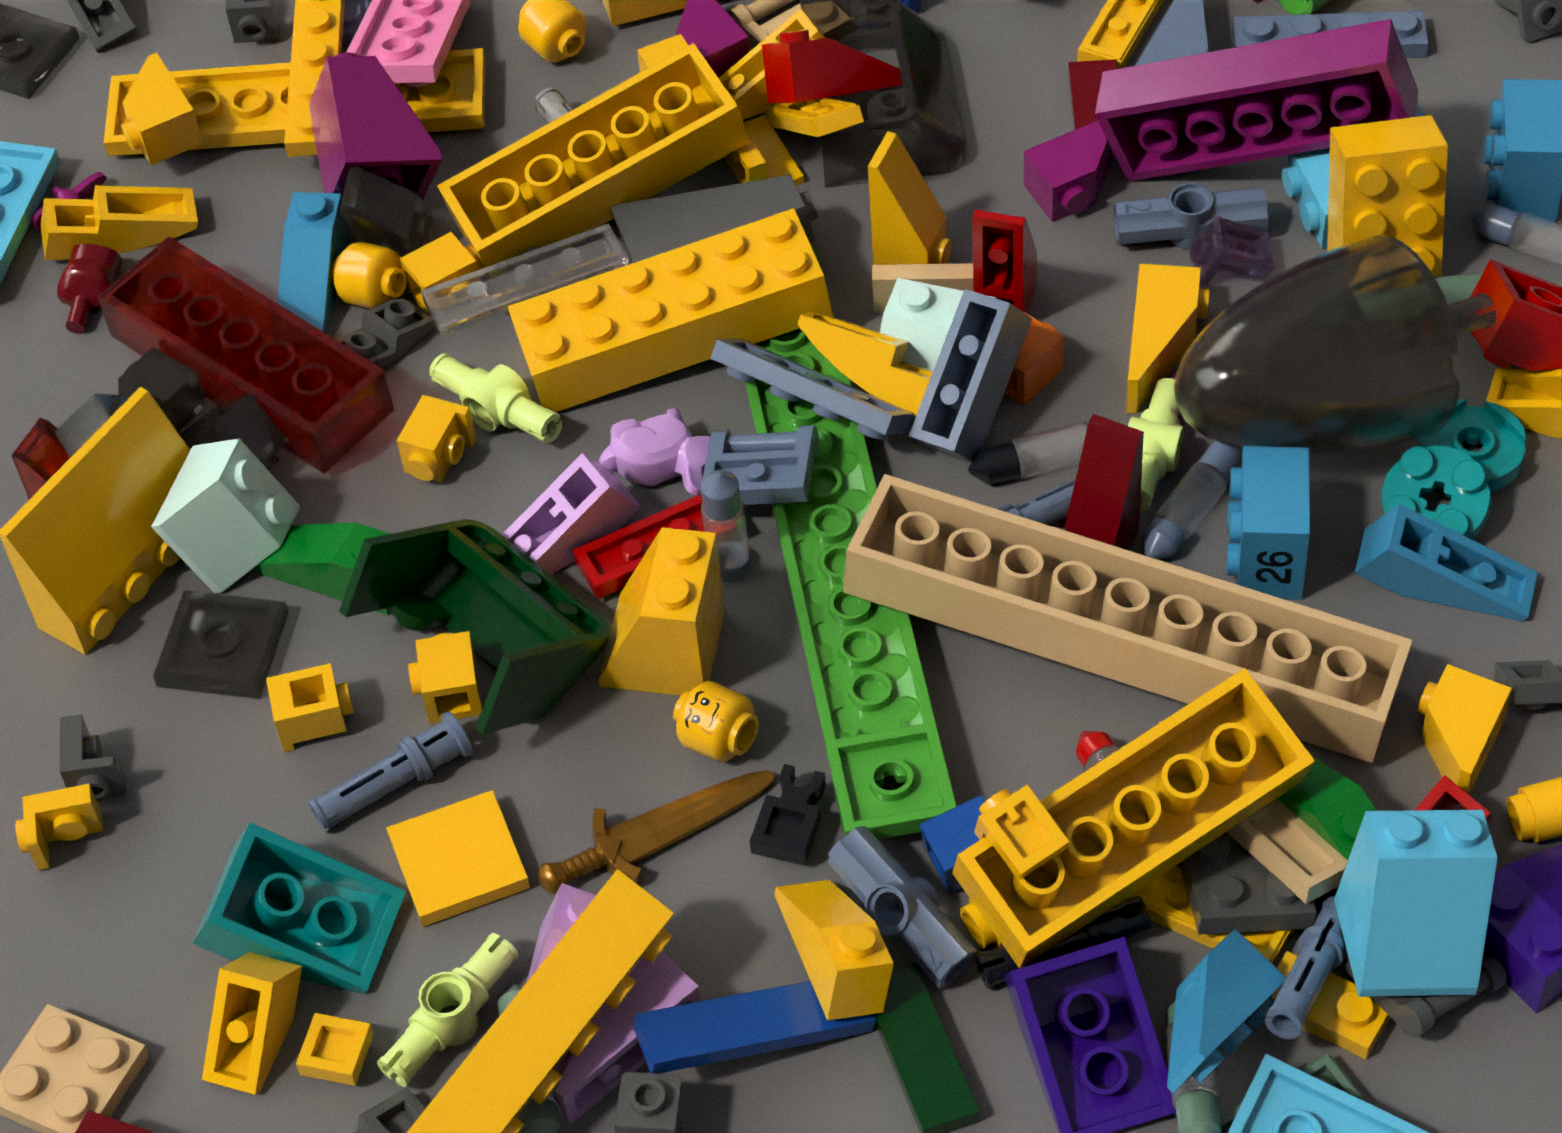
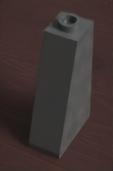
(680, 219)

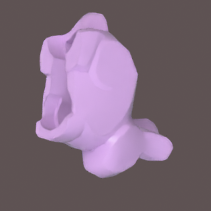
(657, 451)

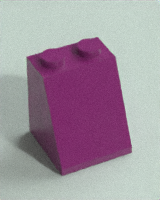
(368, 125)

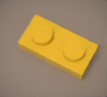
(1341, 1014)

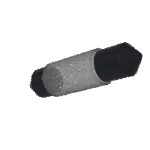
(1030, 455)

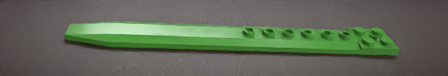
(856, 651)

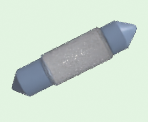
(1521, 232)
(1190, 501)
(725, 515)

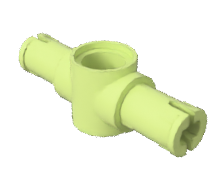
(496, 398)
(1161, 438)
(435, 1030)

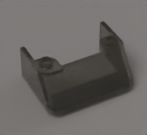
(920, 113)

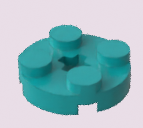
(1496, 430)
(1443, 468)

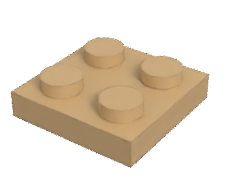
(66, 1070)

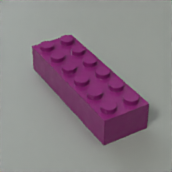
(1253, 100)

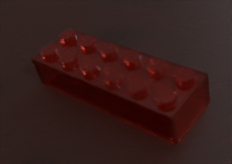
(245, 344)

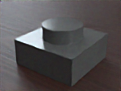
(1531, 683)

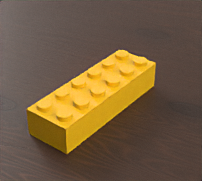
(597, 157)
(669, 310)
(1140, 815)

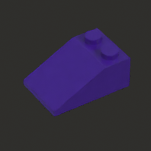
(1527, 926)
(1091, 1039)

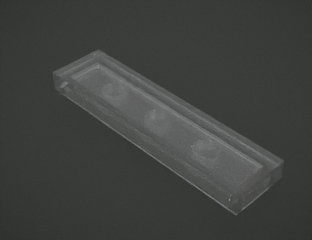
(542, 270)

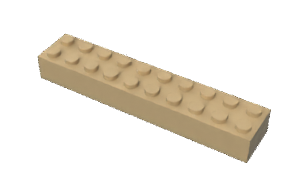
(1122, 613)

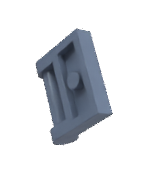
(767, 465)

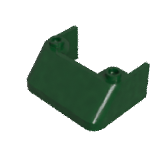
(483, 584)

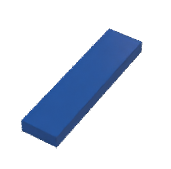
(739, 1027)

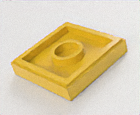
(458, 858)

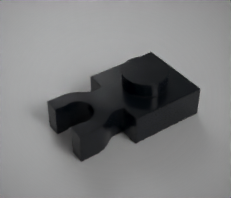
(789, 823)

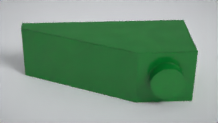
(319, 557)

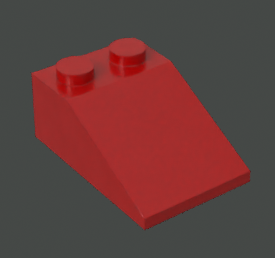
(1526, 319)

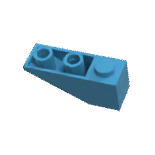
(1214, 1005)

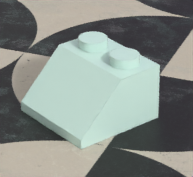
(922, 317)
(224, 513)

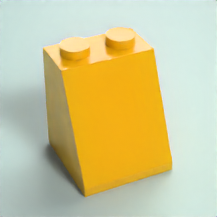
(668, 617)

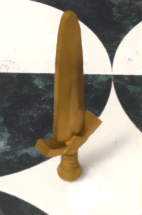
(654, 830)

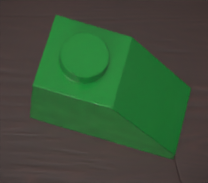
(1329, 806)

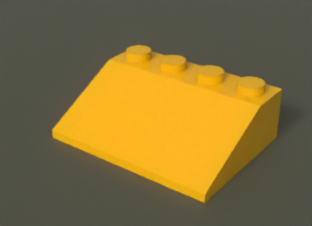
(87, 533)

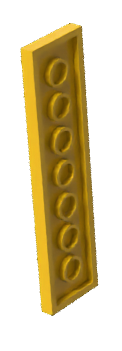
(250, 101)

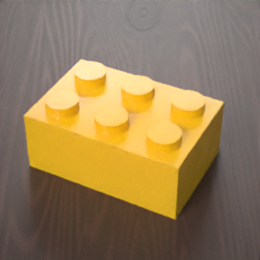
(1390, 184)

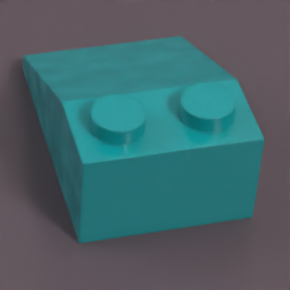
(300, 910)

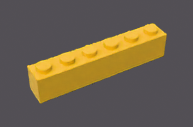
(552, 1013)

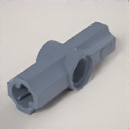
(1186, 214)
(923, 927)

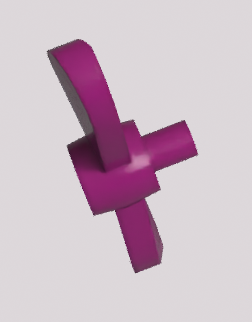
(81, 191)

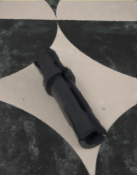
(1117, 922)

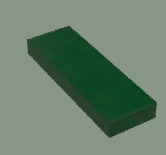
(924, 1056)

